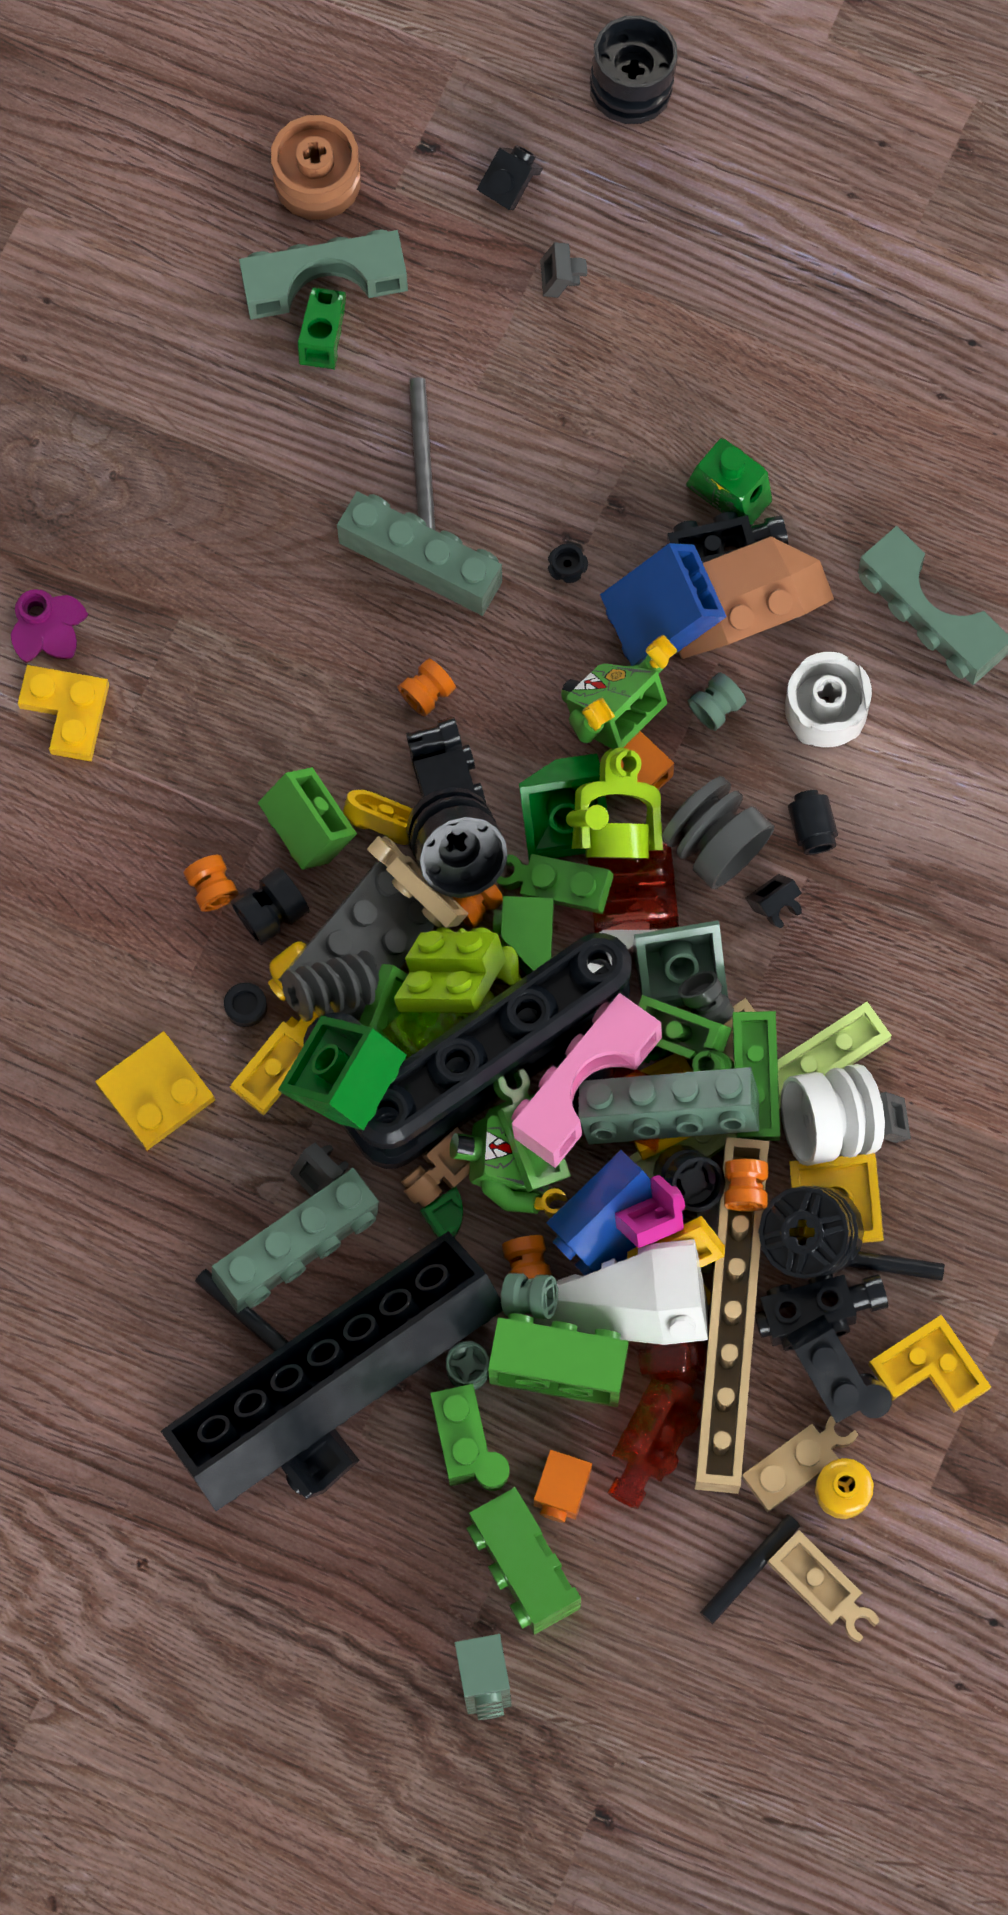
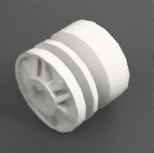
(832, 1114)

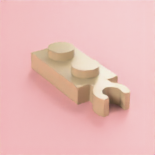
(410, 882)
(794, 1464)
(820, 1584)

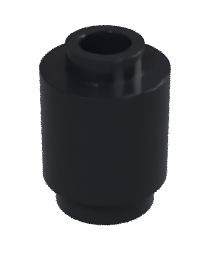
(813, 822)

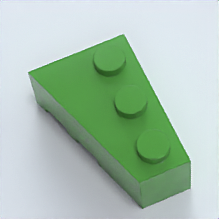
(523, 1562)

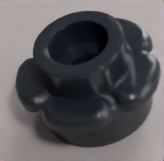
(569, 553)

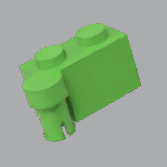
(690, 1035)
(464, 1440)

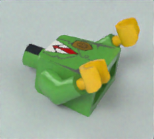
(618, 699)
(496, 1169)

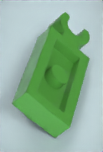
(565, 881)
(533, 1169)

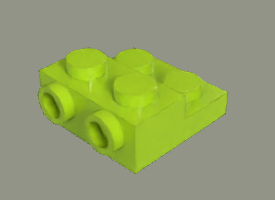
(450, 971)

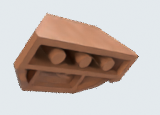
(760, 590)

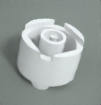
(848, 691)

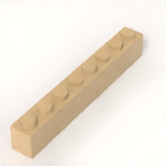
(730, 1337)

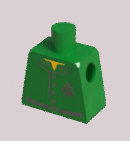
(729, 479)

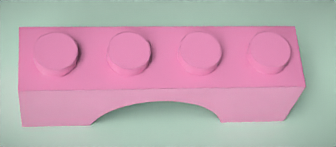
(618, 1038)

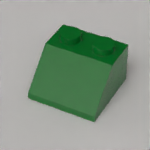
(343, 1071)

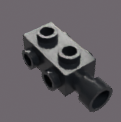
(725, 532)
(808, 1305)

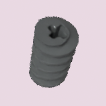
(331, 983)

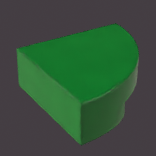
(444, 1213)

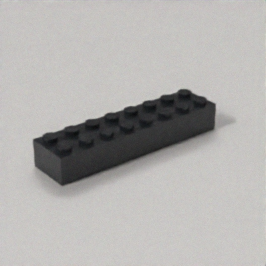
(333, 1370)

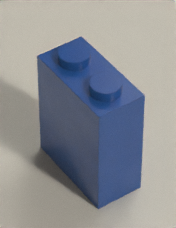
(663, 597)
(588, 1219)

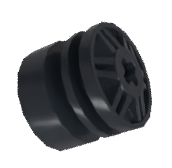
(633, 69)
(461, 861)
(836, 1228)

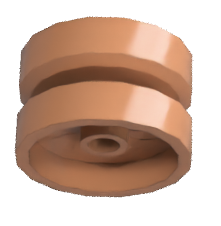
(316, 167)

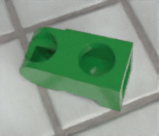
(322, 328)

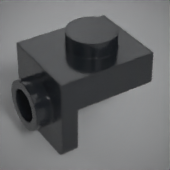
(509, 176)
(320, 1465)

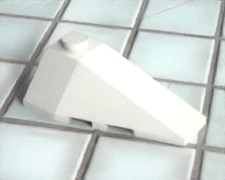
(643, 1298)

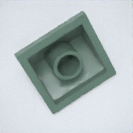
(675, 954)

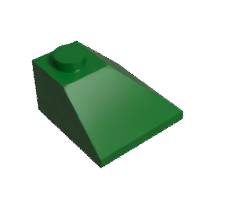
(548, 800)

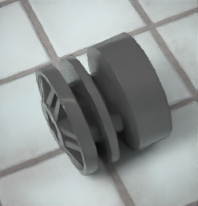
(710, 825)

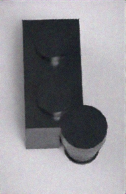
(441, 759)
(835, 1374)

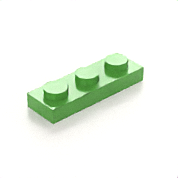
(757, 1048)

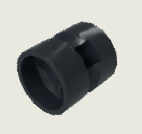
(270, 905)
(693, 1174)

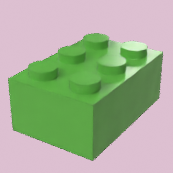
(558, 1360)

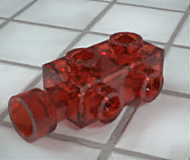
(653, 1438)

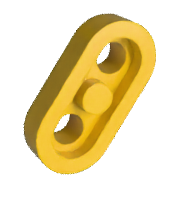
(378, 813)

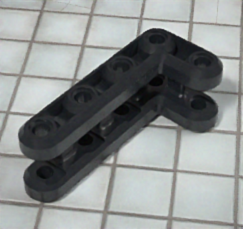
(515, 1031)

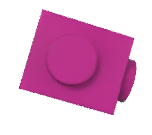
(655, 1217)

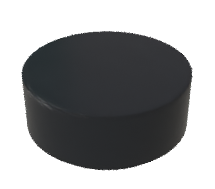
(245, 1004)

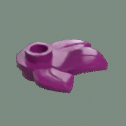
(50, 630)

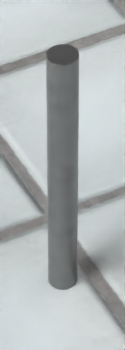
(422, 451)

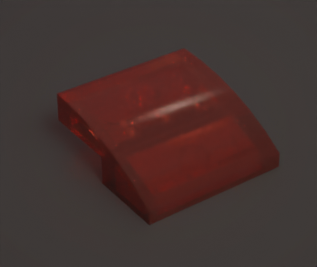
(640, 893)

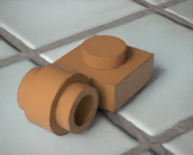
(422, 1185)

